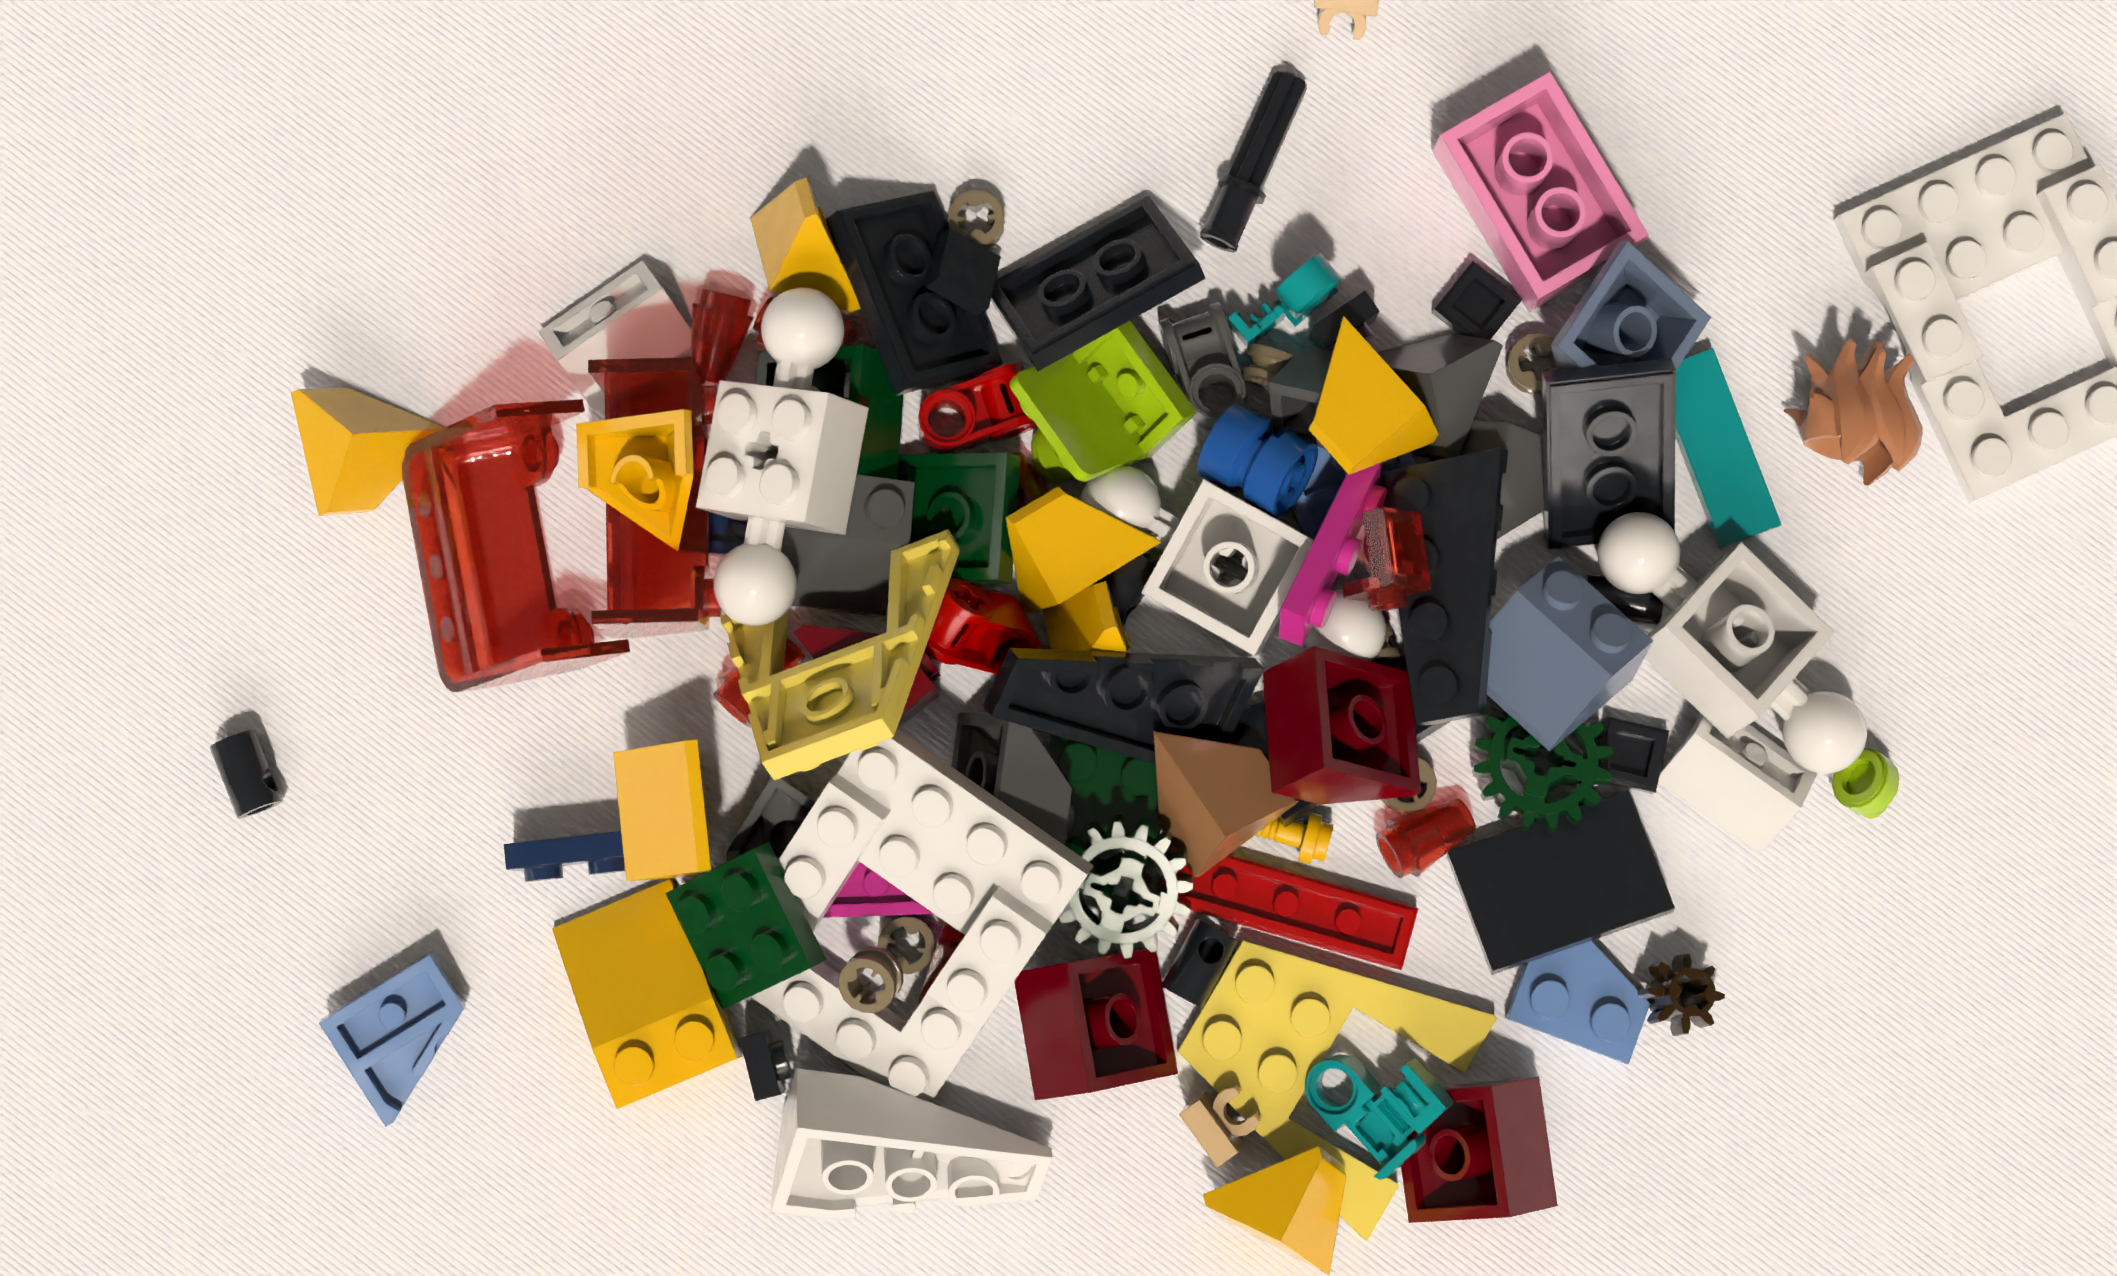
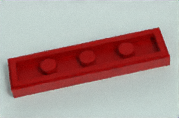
(1303, 909)

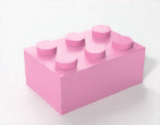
(1538, 190)

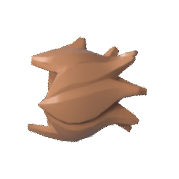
(1860, 412)

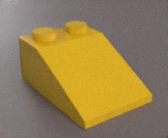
(644, 996)

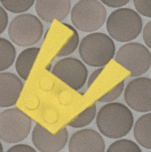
(849, 695)
(1278, 1019)

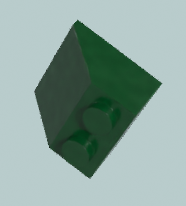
(859, 377)

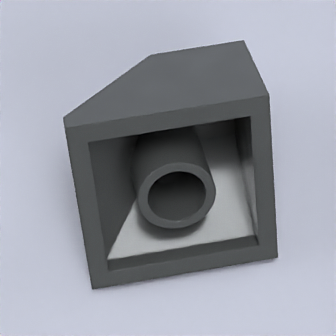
(853, 568)
(1014, 769)

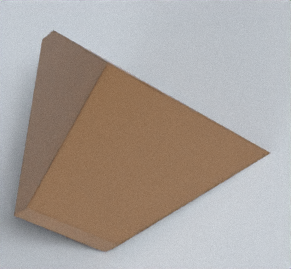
(1213, 796)

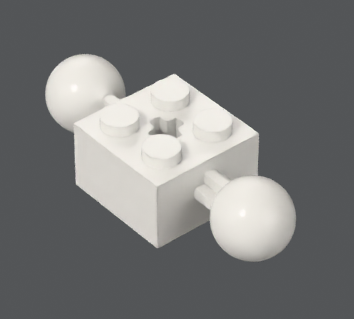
(781, 457)
(1217, 526)
(1734, 641)

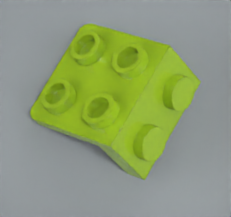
(1104, 403)

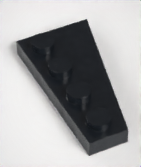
(1449, 624)
(1123, 696)

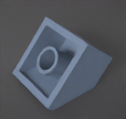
(1629, 317)
(1560, 653)

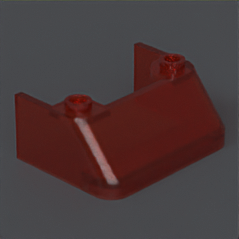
(487, 552)
(649, 582)

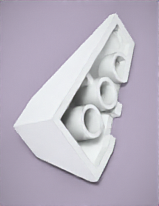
(869, 1145)

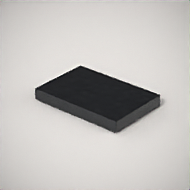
(1094, 282)
(915, 330)
(1607, 447)
(1561, 887)

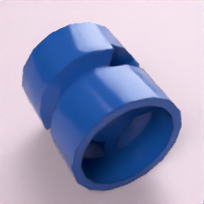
(1251, 457)

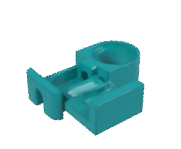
(1298, 297)
(1389, 1118)

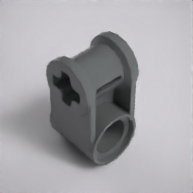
(1203, 355)

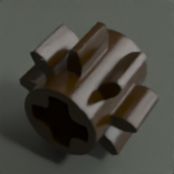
(1697, 998)

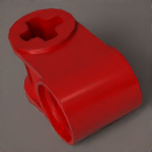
(981, 408)
(978, 627)

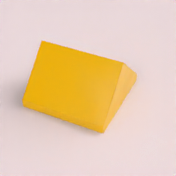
(662, 811)

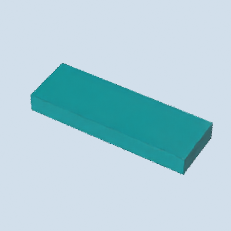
(1720, 453)

